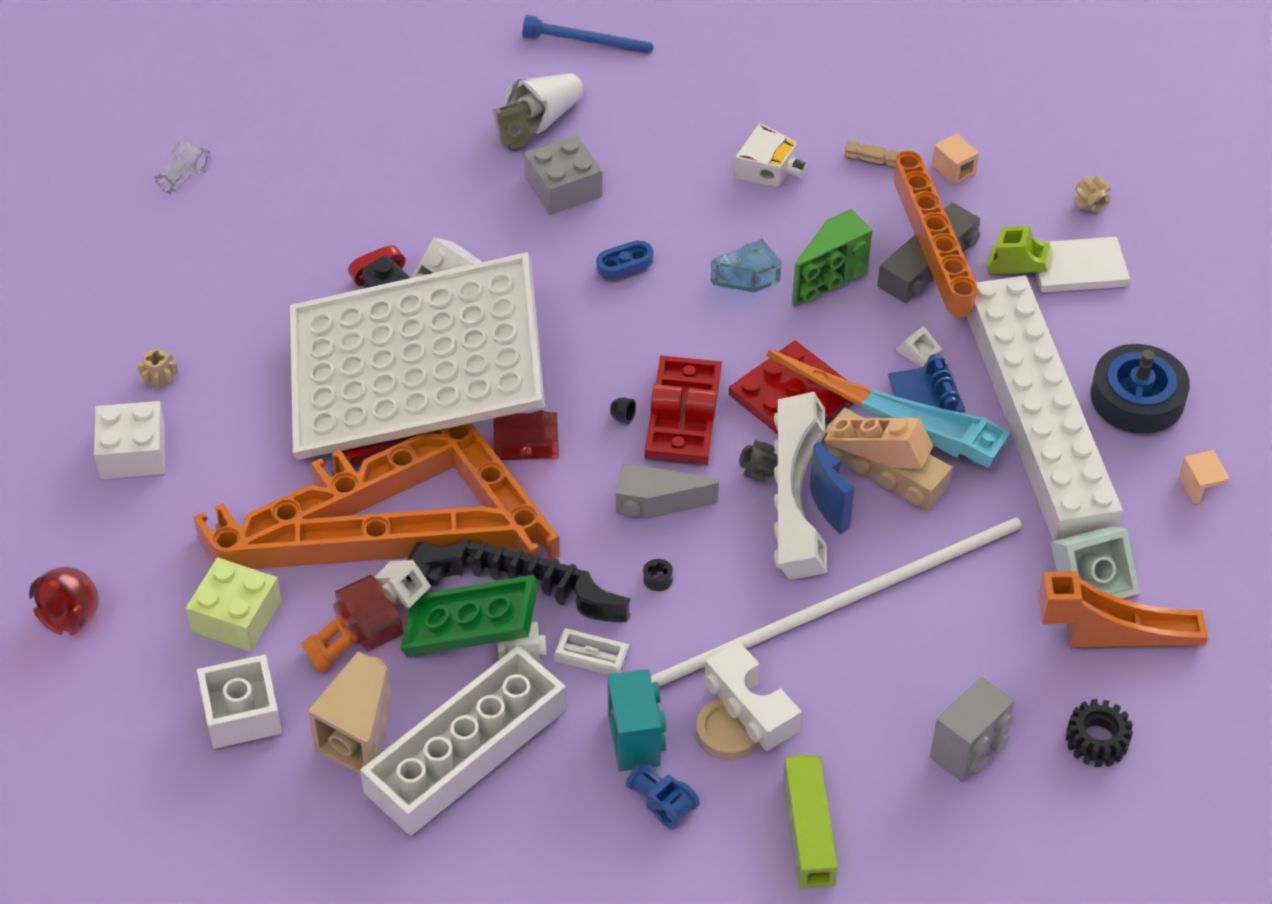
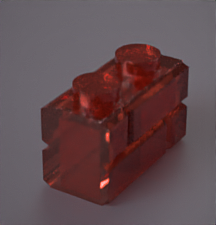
(526, 436)

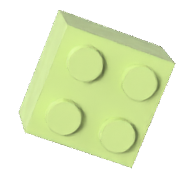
(233, 604)

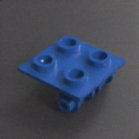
(928, 385)

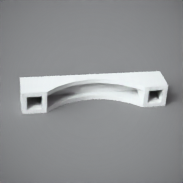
(799, 427)

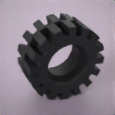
(1103, 717)

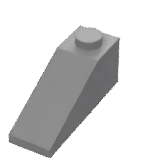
(658, 492)

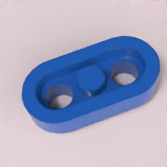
(624, 259)

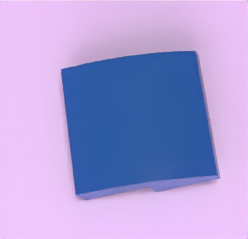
(830, 490)

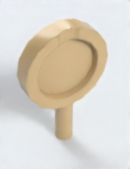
(722, 734)

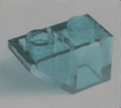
(747, 268)

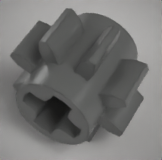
(758, 460)

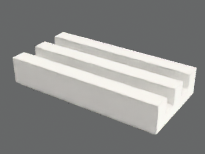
(589, 656)

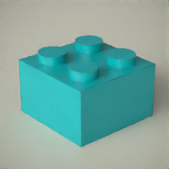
(635, 719)

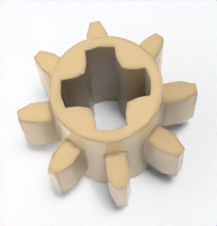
(1092, 194)
(157, 368)

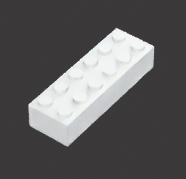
(463, 740)

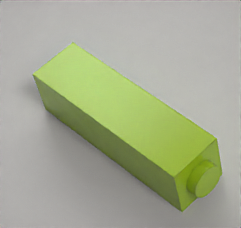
(810, 822)

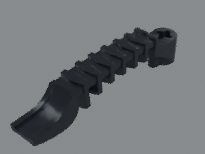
(591, 600)

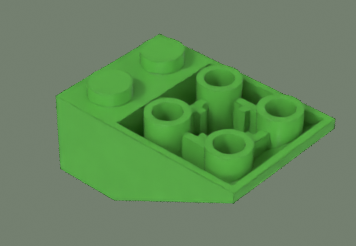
(832, 257)

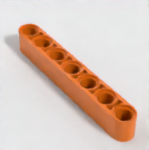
(935, 234)

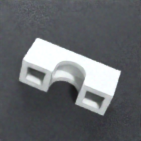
(766, 717)

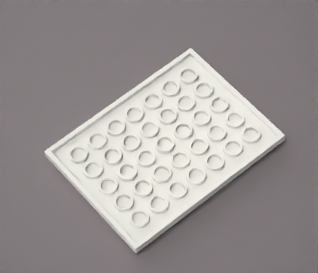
(414, 356)

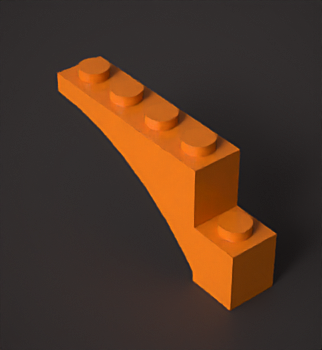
(1109, 621)

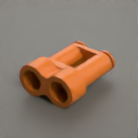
(317, 648)

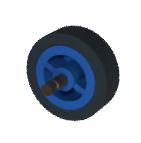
(1139, 388)

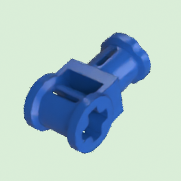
(665, 796)

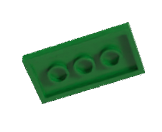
(470, 616)

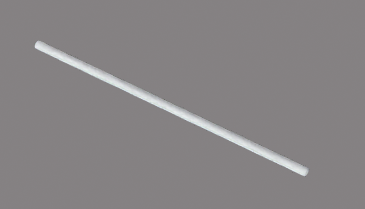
(843, 599)

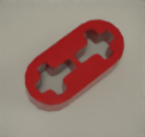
(359, 263)

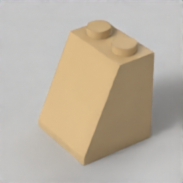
(353, 713)

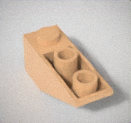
(887, 441)

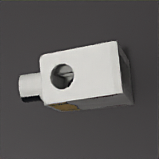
(768, 158)

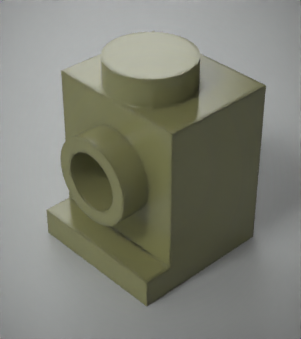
(505, 117)

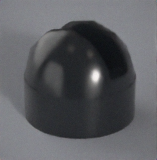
(623, 409)

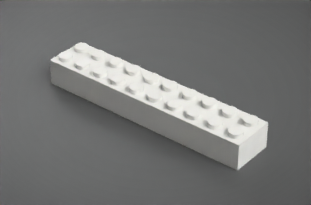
(1042, 410)

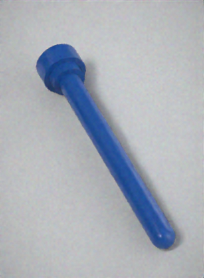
(535, 27)

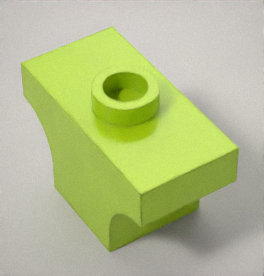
(1018, 252)

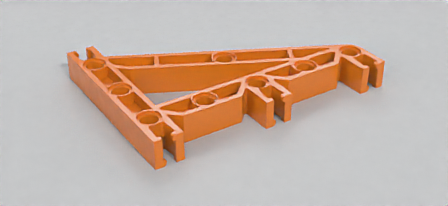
(320, 522)

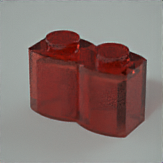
(368, 613)

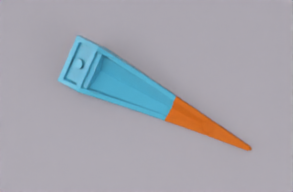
(948, 430)

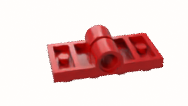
(683, 410)

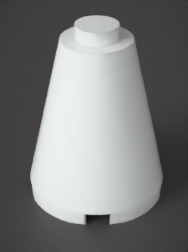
(545, 98)

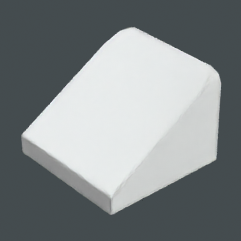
(919, 347)

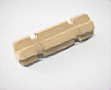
(871, 153)

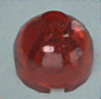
(64, 599)

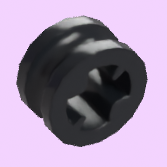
(664, 580)

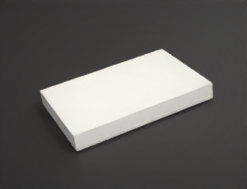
(1084, 266)

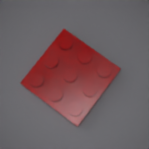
(772, 381)

